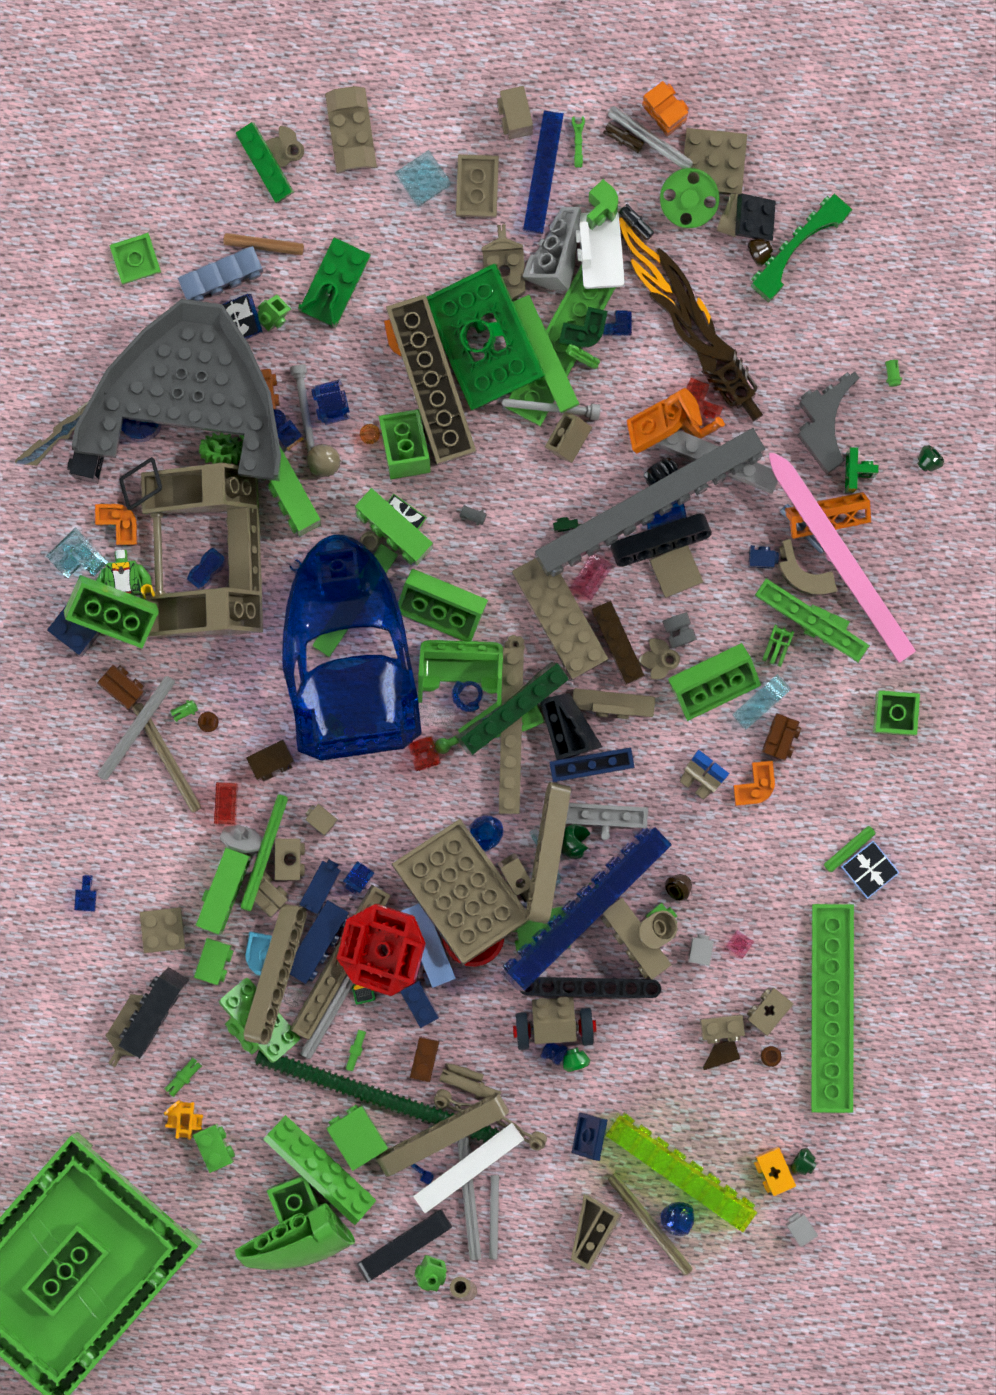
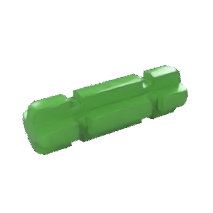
(582, 356)

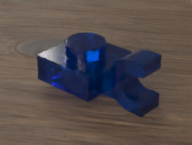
(86, 898)

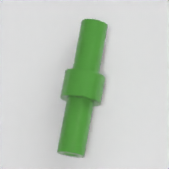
(355, 1050)

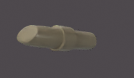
(464, 1071)

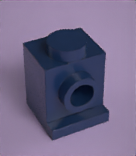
(762, 558)

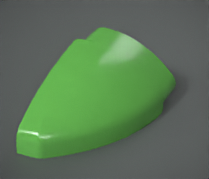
(297, 1241)

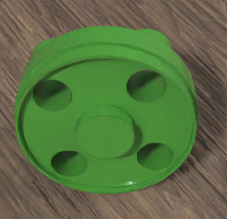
(689, 198)

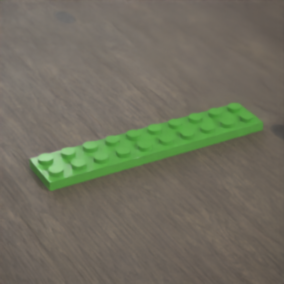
(832, 1008)

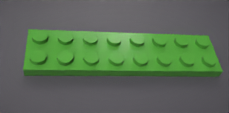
(571, 311)

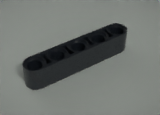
(661, 540)
(404, 1245)

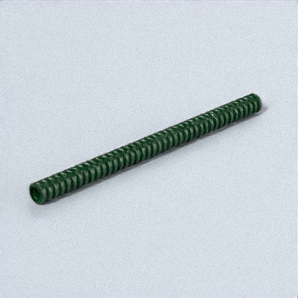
(365, 1092)

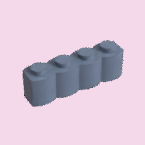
(221, 274)

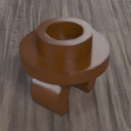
(208, 722)

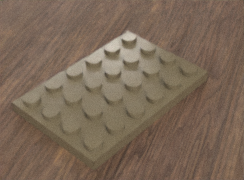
(461, 891)

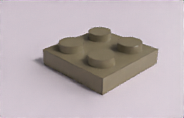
(162, 930)

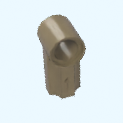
(728, 219)

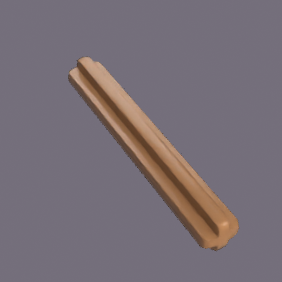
(263, 244)

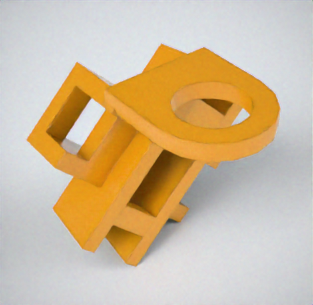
(187, 1122)

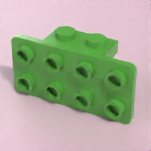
(237, 1005)

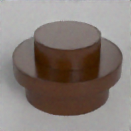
(771, 1056)

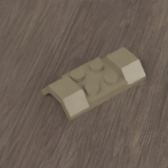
(350, 128)

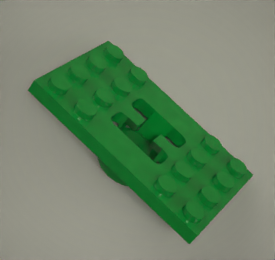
(465, 306)

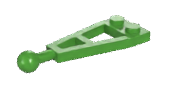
(530, 720)

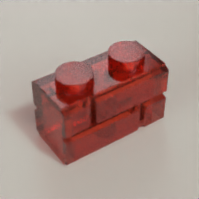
(226, 803)

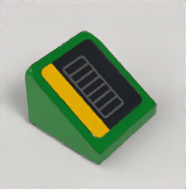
(362, 994)

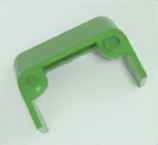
(460, 662)

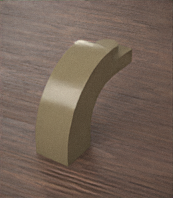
(800, 580)

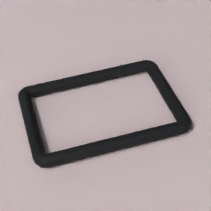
(152, 460)

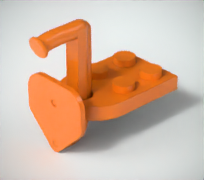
(666, 419)

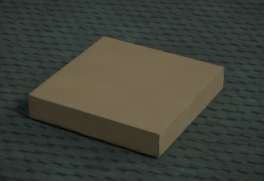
(676, 571)

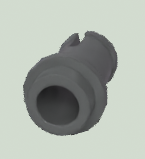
(473, 515)

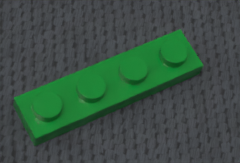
(264, 162)

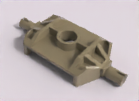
(509, 254)
(118, 1026)

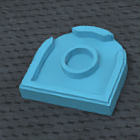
(256, 951)

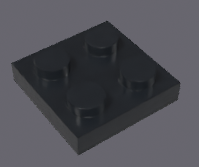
(755, 217)

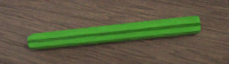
(264, 852)

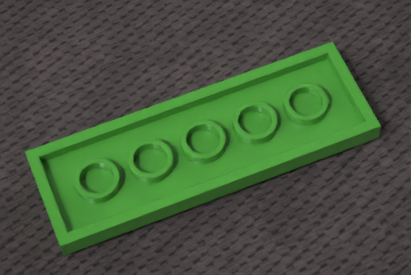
(320, 1170)

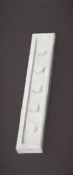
(468, 1168)

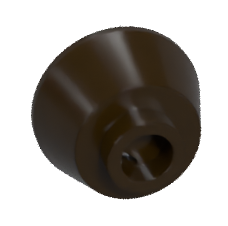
(760, 251)
(678, 887)

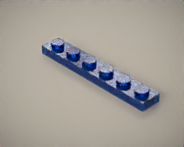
(543, 172)

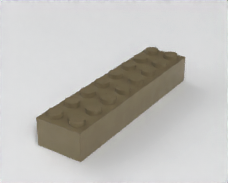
(431, 379)

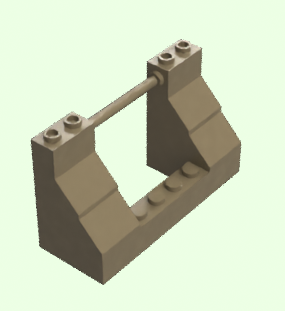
(215, 610)

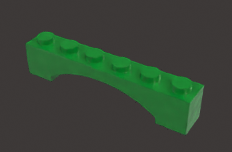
(832, 213)

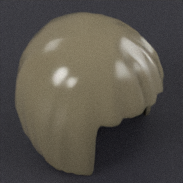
(323, 460)

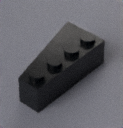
(153, 1012)

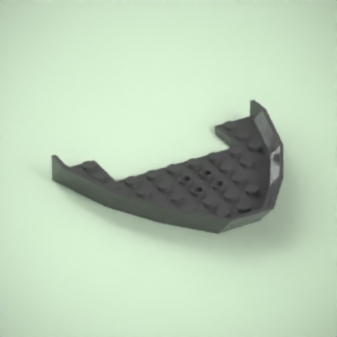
(191, 374)

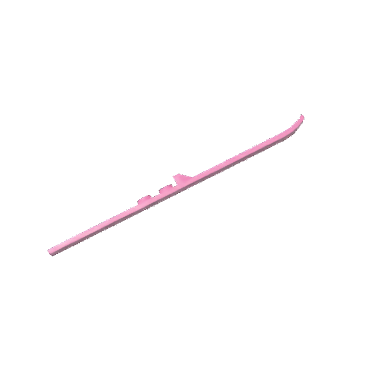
(841, 557)

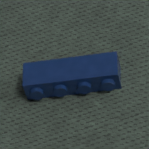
(591, 765)
(317, 941)

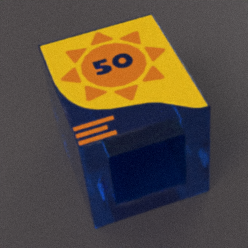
(289, 435)

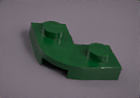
(589, 334)

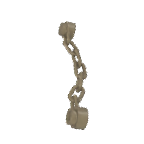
(537, 1139)

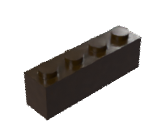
(618, 643)

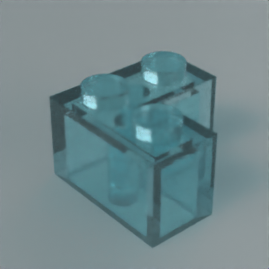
(74, 552)

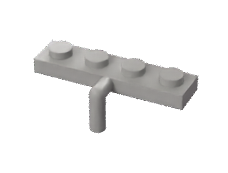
(607, 816)

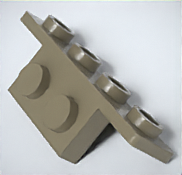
(614, 703)

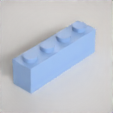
(434, 957)

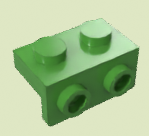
(214, 1148)

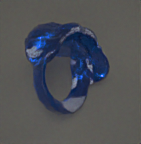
(458, 688)

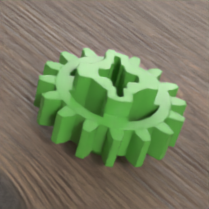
(220, 449)

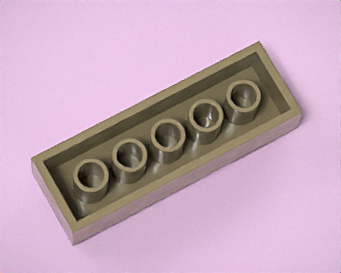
(560, 619)

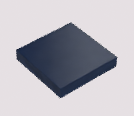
(589, 1136)

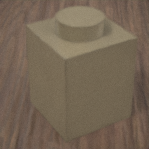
(320, 819)

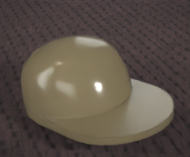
(658, 929)

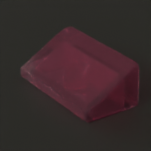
(591, 576)

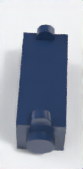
(320, 886)

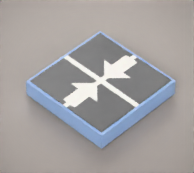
(870, 869)

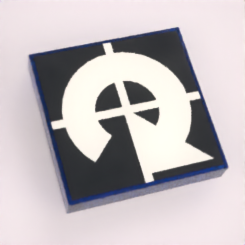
(244, 315)

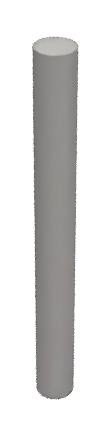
(494, 1206)

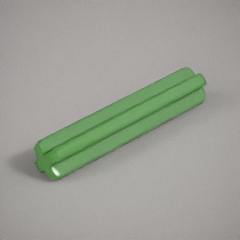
(849, 849)

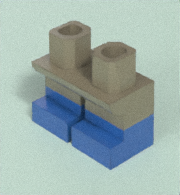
(695, 770)

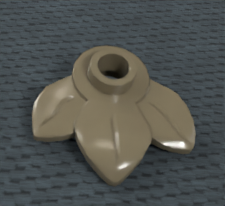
(282, 146)
(656, 658)

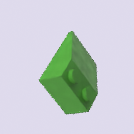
(404, 444)

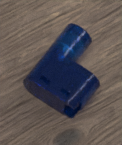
(622, 324)

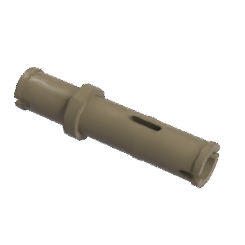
(467, 1085)

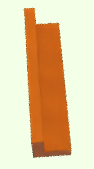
(833, 508)

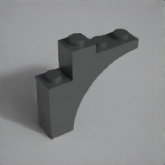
(822, 409)

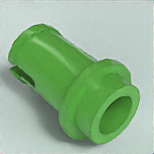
(893, 373)
(184, 710)

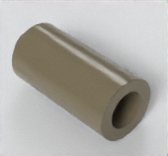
(457, 1286)

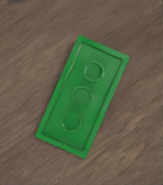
(334, 283)

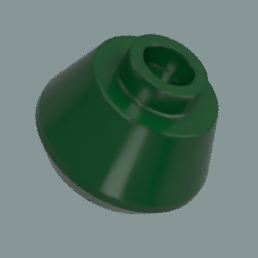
(930, 459)
(803, 1162)

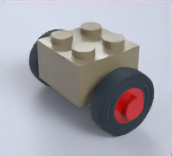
(554, 1023)

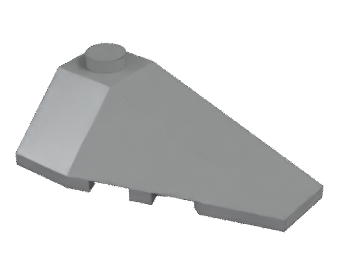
(555, 258)

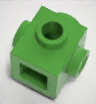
(273, 313)
(430, 1273)

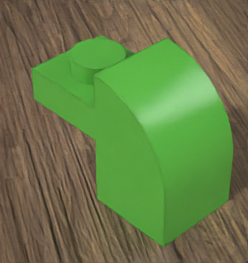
(605, 201)

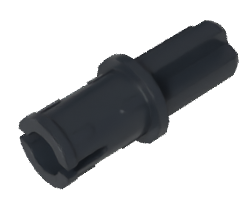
(636, 222)

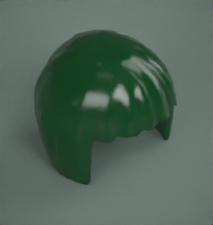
(572, 841)

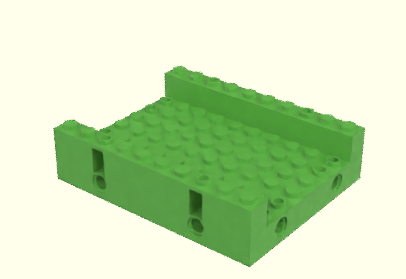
(79, 1266)

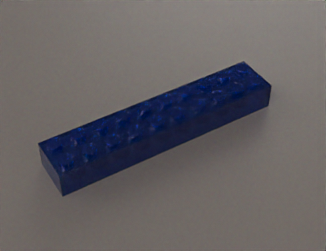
(585, 909)

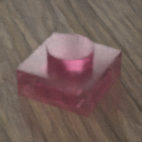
(739, 944)

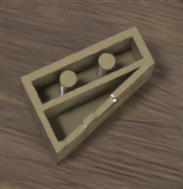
(593, 1231)

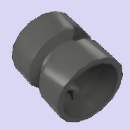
(676, 623)

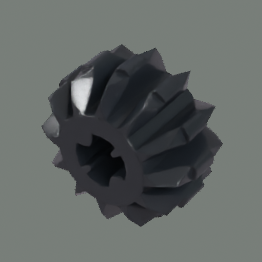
(660, 470)

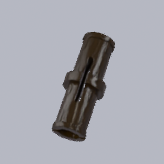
(623, 137)

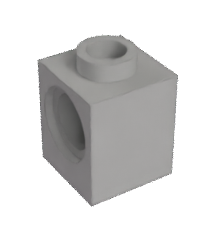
(701, 950)
(801, 1229)

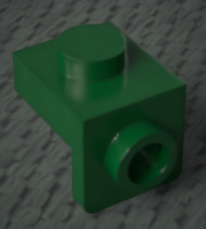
(564, 524)

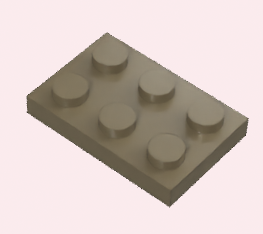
(477, 186)

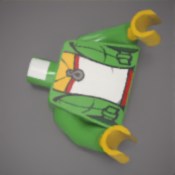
(126, 576)

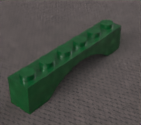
(498, 720)

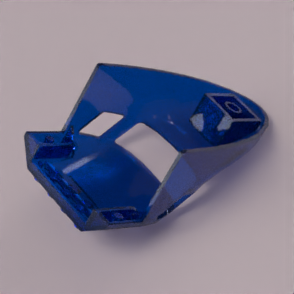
(356, 700)

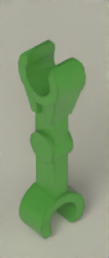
(578, 157)

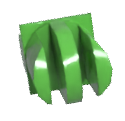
(778, 643)

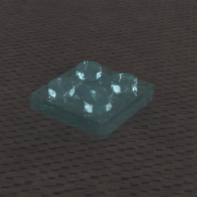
(423, 178)

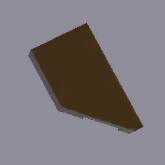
(722, 1054)

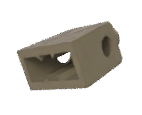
(514, 870)

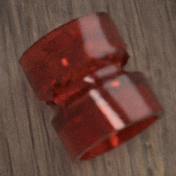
(422, 746)

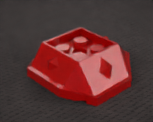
(363, 955)

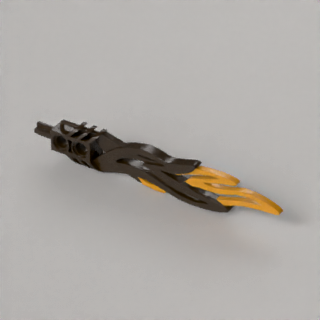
(706, 354)

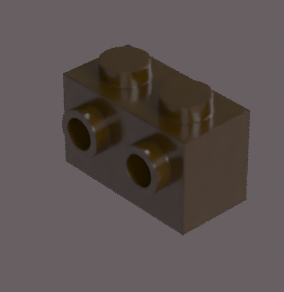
(271, 760)

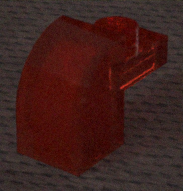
(699, 391)

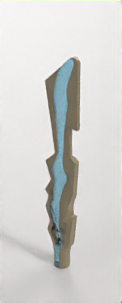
(40, 449)

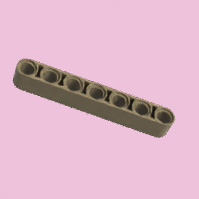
(548, 853)
(275, 974)
(442, 1134)

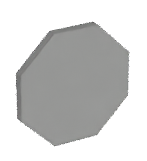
(241, 838)

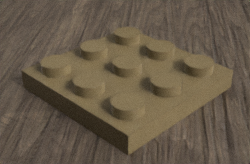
(719, 155)

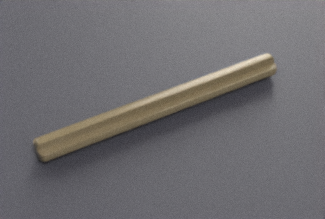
(169, 762)
(650, 1224)

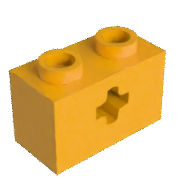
(784, 1179)

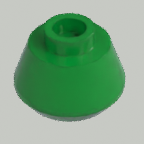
(575, 1060)

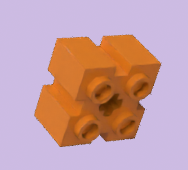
(665, 108)

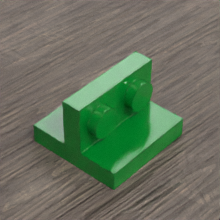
(854, 470)

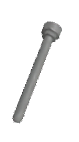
(298, 373)
(590, 411)

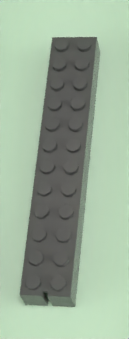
(649, 502)

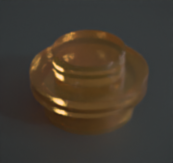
(369, 433)

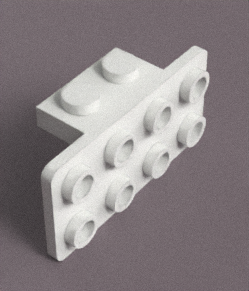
(600, 254)

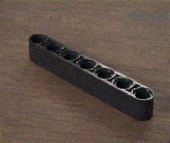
(599, 987)

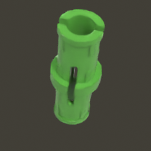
(183, 1077)

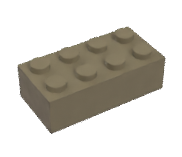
(626, 926)

